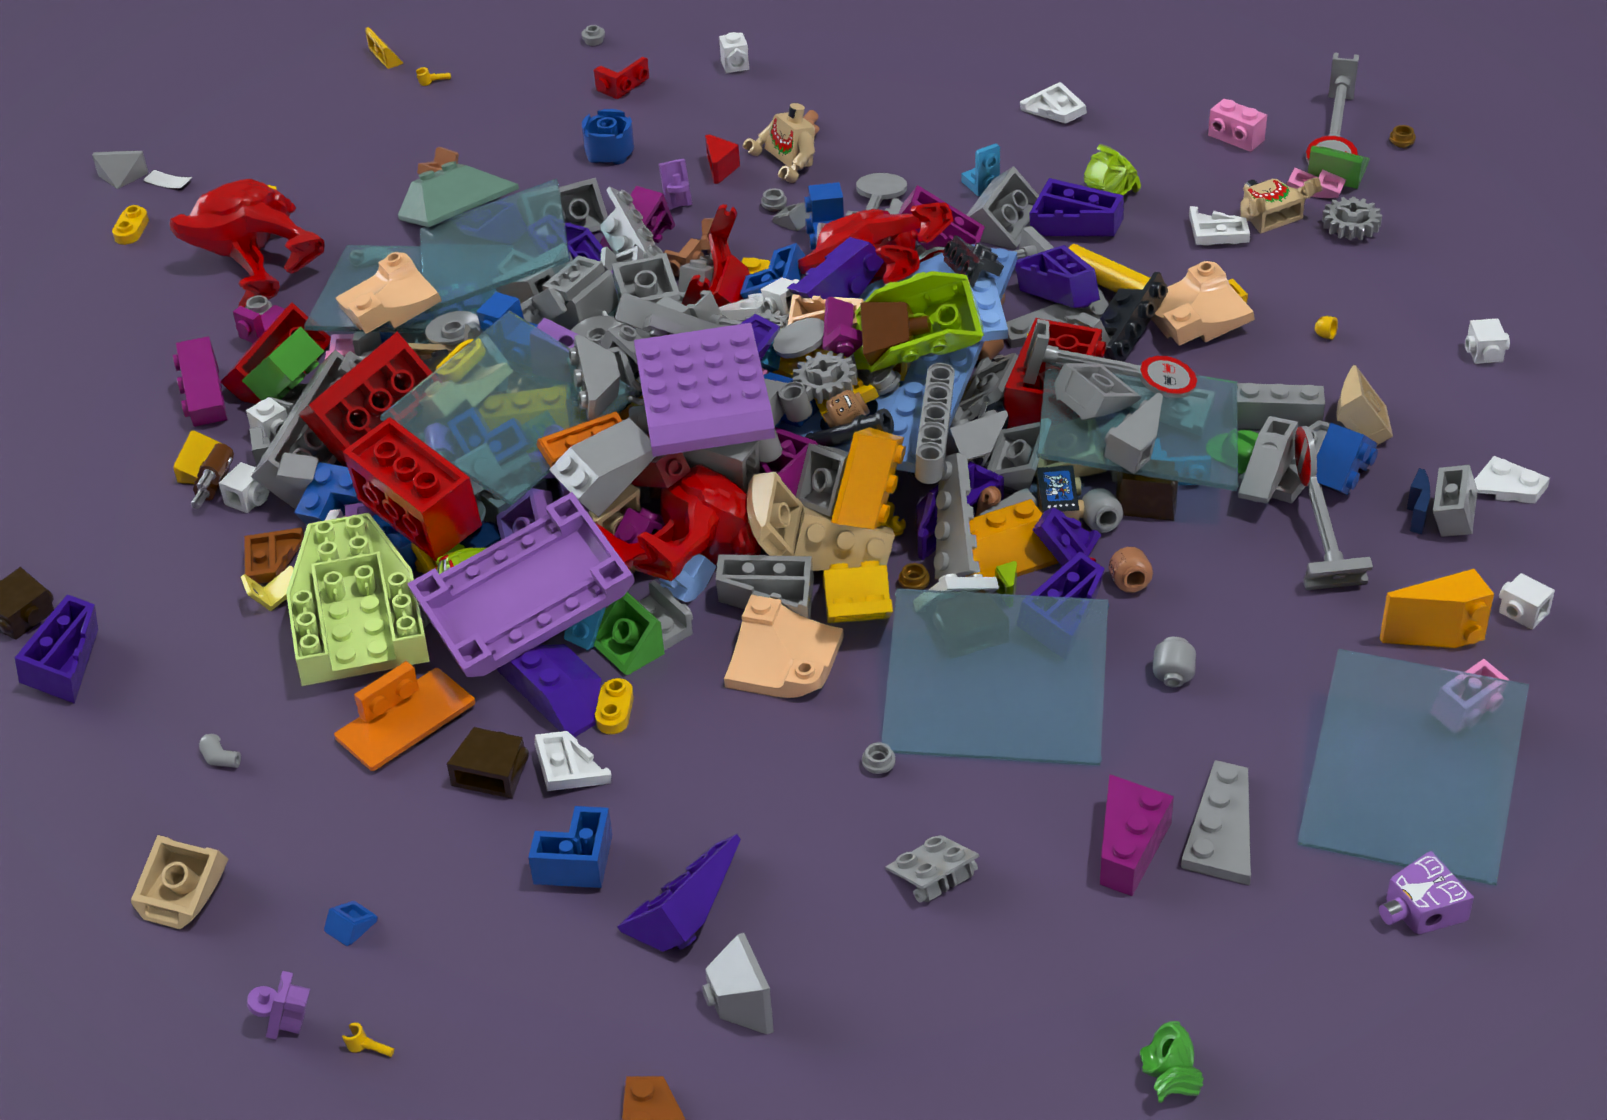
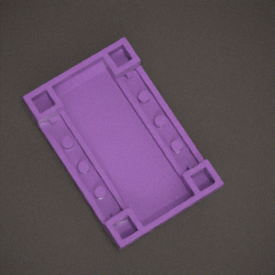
(703, 389)
(523, 588)

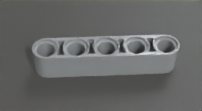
(934, 423)

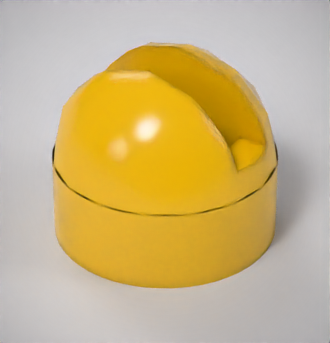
(1326, 327)

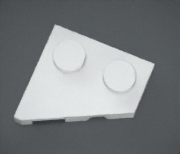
(1218, 228)
(1511, 481)

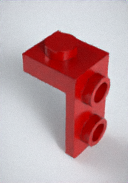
(620, 83)

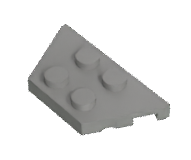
(985, 386)

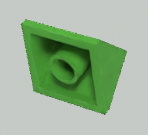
(1339, 163)
(629, 635)

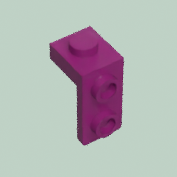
(252, 324)
(838, 328)
(637, 522)

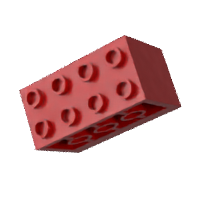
(355, 391)
(1023, 399)
(413, 488)

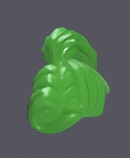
(1172, 1061)

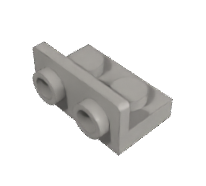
(575, 277)
(673, 615)

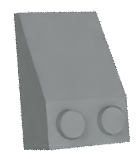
(604, 464)

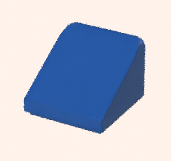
(349, 922)

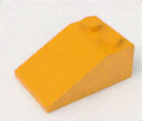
(1439, 612)

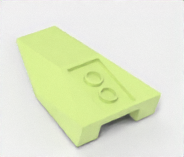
(352, 603)

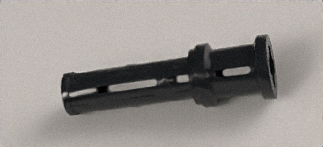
(843, 433)

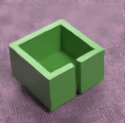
(284, 366)

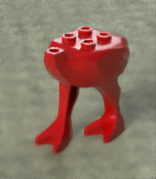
(239, 222)
(889, 233)
(701, 517)

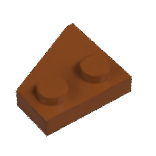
(270, 553)
(649, 1099)

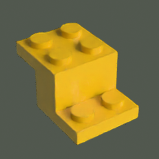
(857, 592)

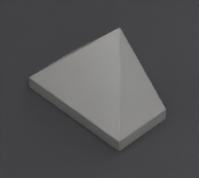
(120, 166)

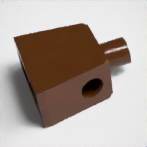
(888, 326)

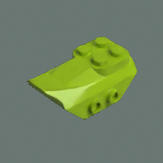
(951, 311)

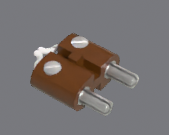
(211, 473)

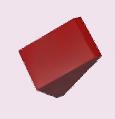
(722, 157)

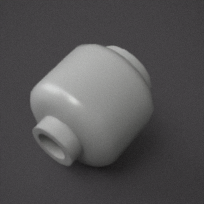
(1102, 510)
(1174, 661)

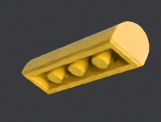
(1109, 273)

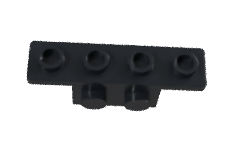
(971, 259)
(1130, 314)

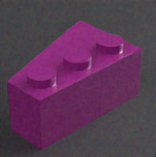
(654, 212)
(962, 225)
(199, 381)
(791, 461)
(1132, 832)

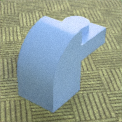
(691, 580)

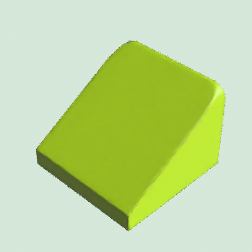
(1006, 578)

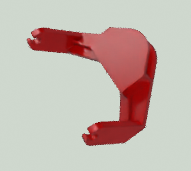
(728, 270)

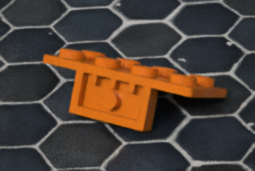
(401, 712)

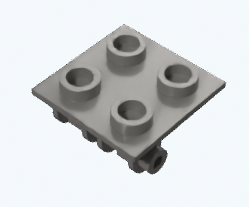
(935, 867)

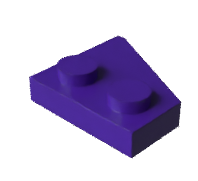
(1064, 535)

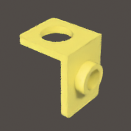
(273, 593)

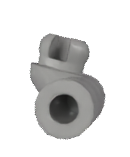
(214, 753)

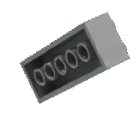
(297, 437)

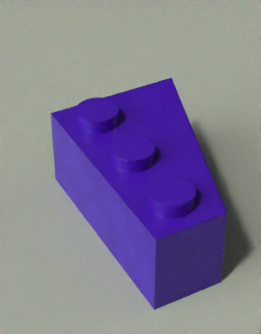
(1076, 210)
(843, 272)
(1058, 277)
(1076, 579)
(60, 650)

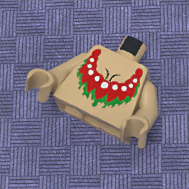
(789, 140)
(1275, 203)

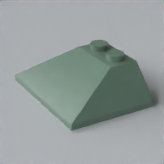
(450, 193)

